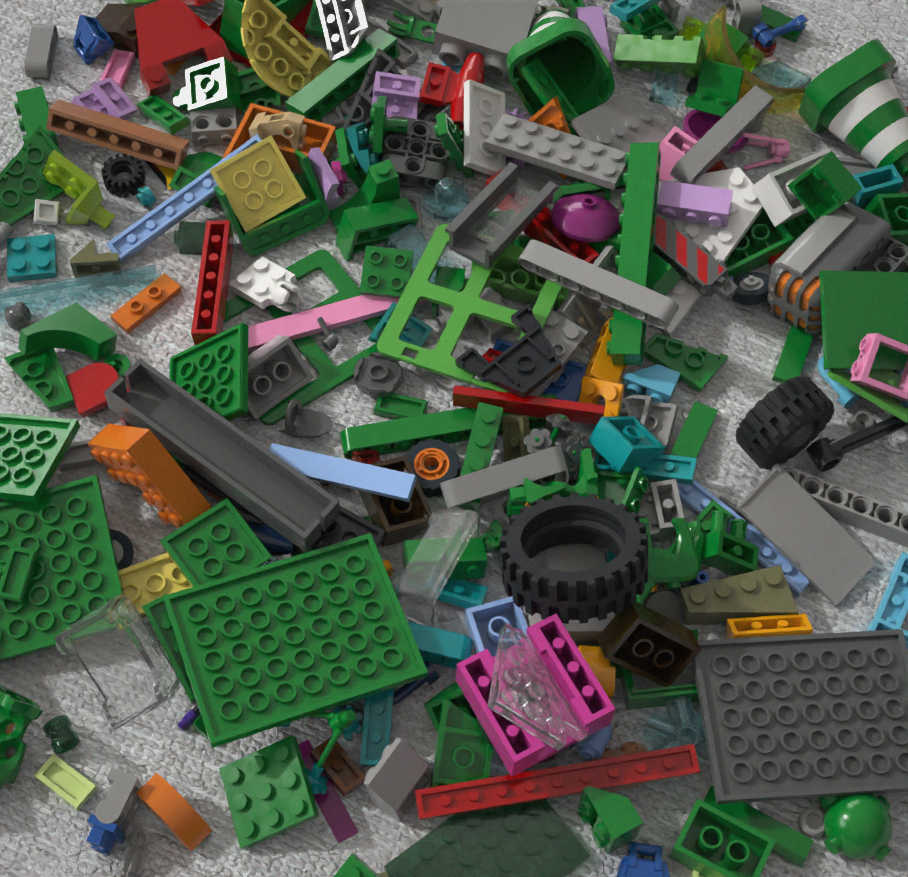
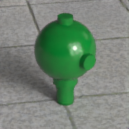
(857, 825)

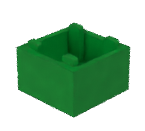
(824, 186)

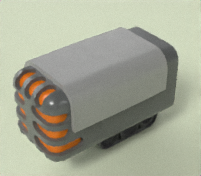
(835, 242)

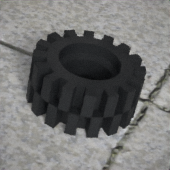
(120, 165)

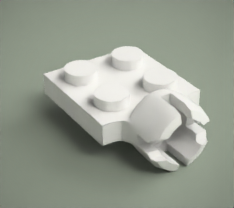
(267, 285)

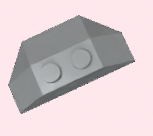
(343, 25)

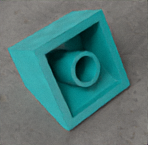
(624, 443)

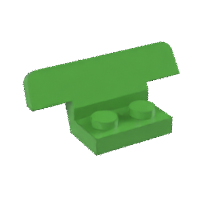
(883, 401)

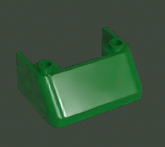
(289, 223)

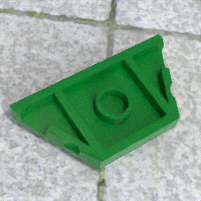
(460, 749)

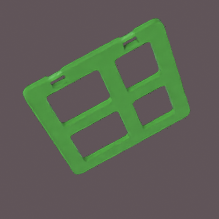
(464, 306)

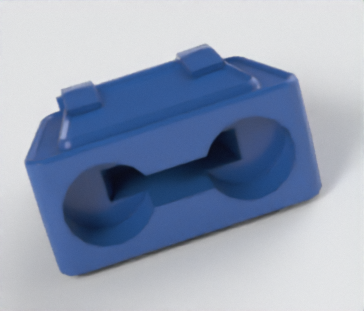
(91, 39)
(639, 867)

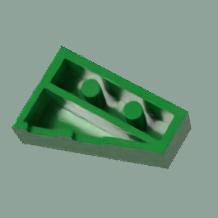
(372, 225)

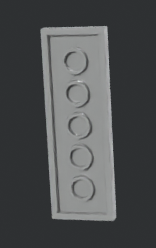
(557, 151)

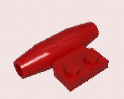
(446, 87)

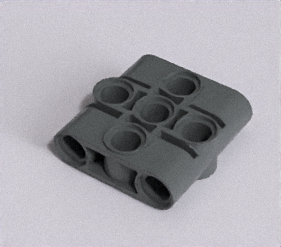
(416, 155)

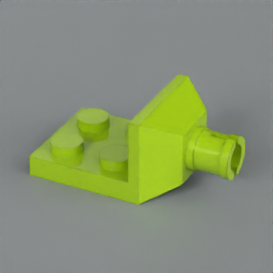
(80, 186)

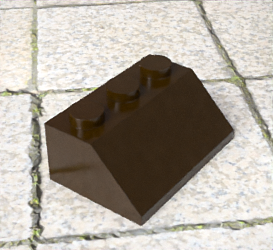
(398, 517)

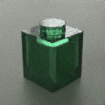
(190, 237)

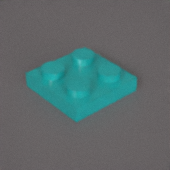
(31, 258)

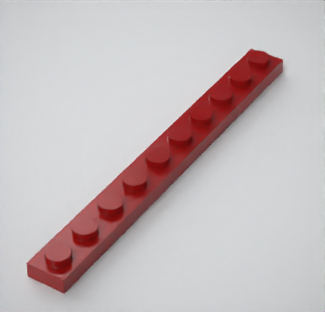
(556, 782)

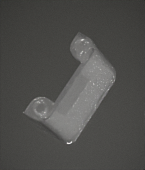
(120, 660)

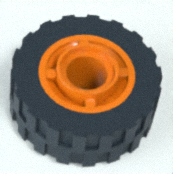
(433, 454)

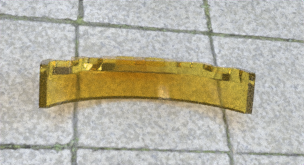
(720, 50)

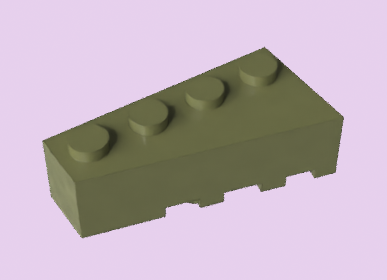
(738, 596)

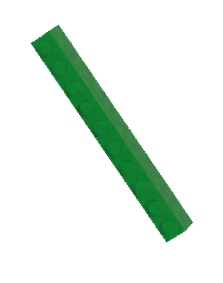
(635, 246)

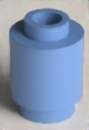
(594, 744)

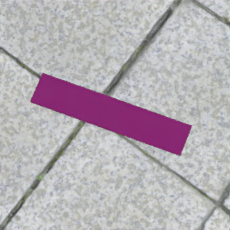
(330, 803)

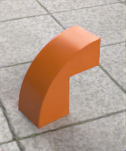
(174, 811)

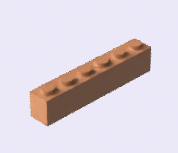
(117, 134)

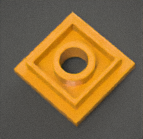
(612, 392)

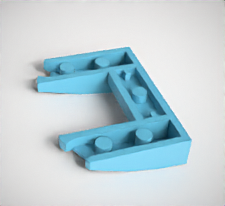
(894, 601)

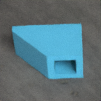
(652, 381)

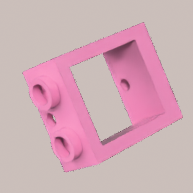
(862, 366)

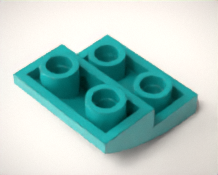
(359, 139)

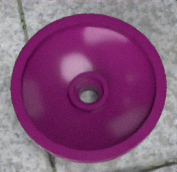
(698, 123)
(586, 217)

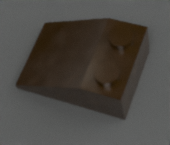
(120, 25)

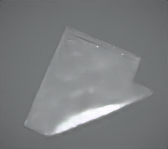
(529, 694)

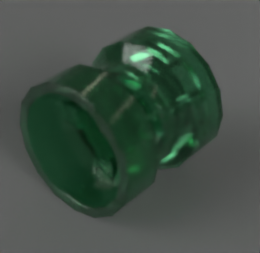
(61, 734)

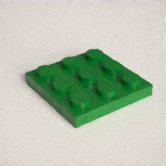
(215, 545)
(268, 792)

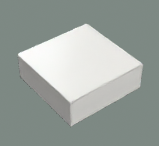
(46, 212)

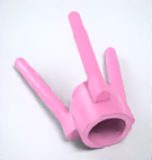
(776, 148)

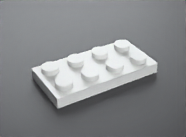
(481, 113)

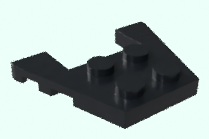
(522, 365)

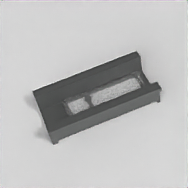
(496, 217)

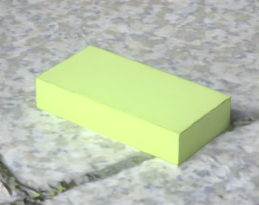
(65, 782)

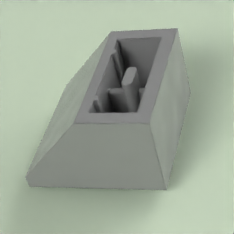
(396, 778)

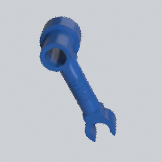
(766, 36)

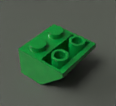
(610, 817)

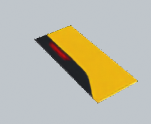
(164, 173)

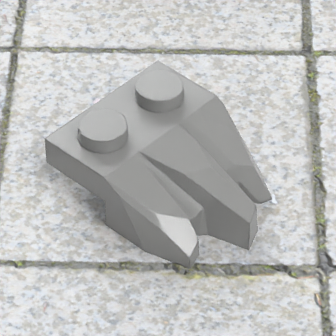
(655, 416)

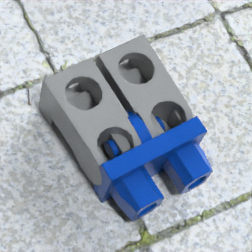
(114, 812)

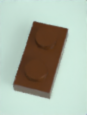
(339, 768)

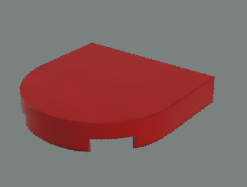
(89, 385)

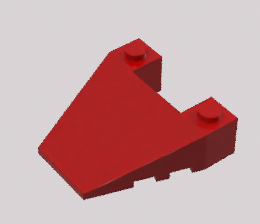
(168, 34)

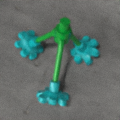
(341, 722)

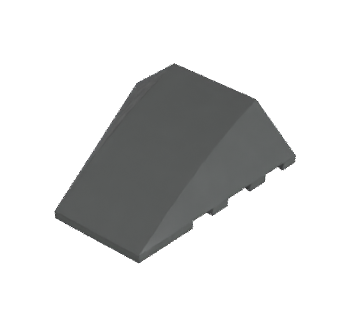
(363, 102)

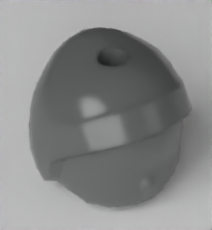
(17, 315)

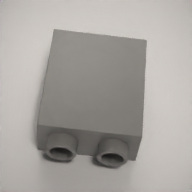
(482, 28)

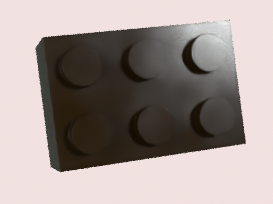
(648, 644)

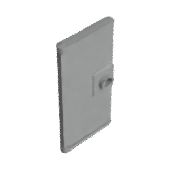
(806, 535)

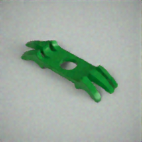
(411, 28)

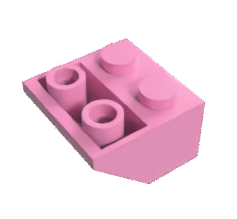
(672, 149)

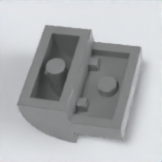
(660, 505)

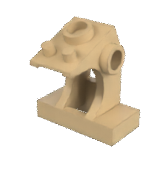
(275, 124)

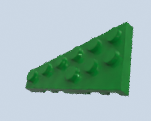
(24, 179)

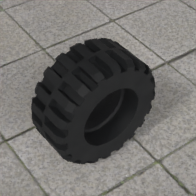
(784, 422)

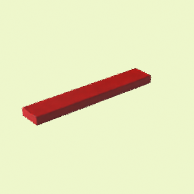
(528, 406)

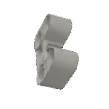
(746, 14)

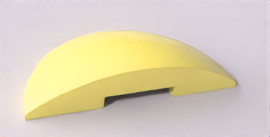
(278, 50)

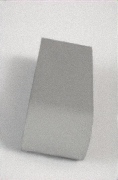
(41, 51)

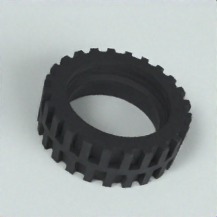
(578, 593)

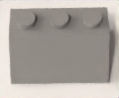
(274, 374)

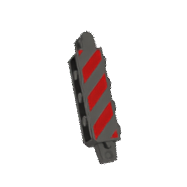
(691, 260)

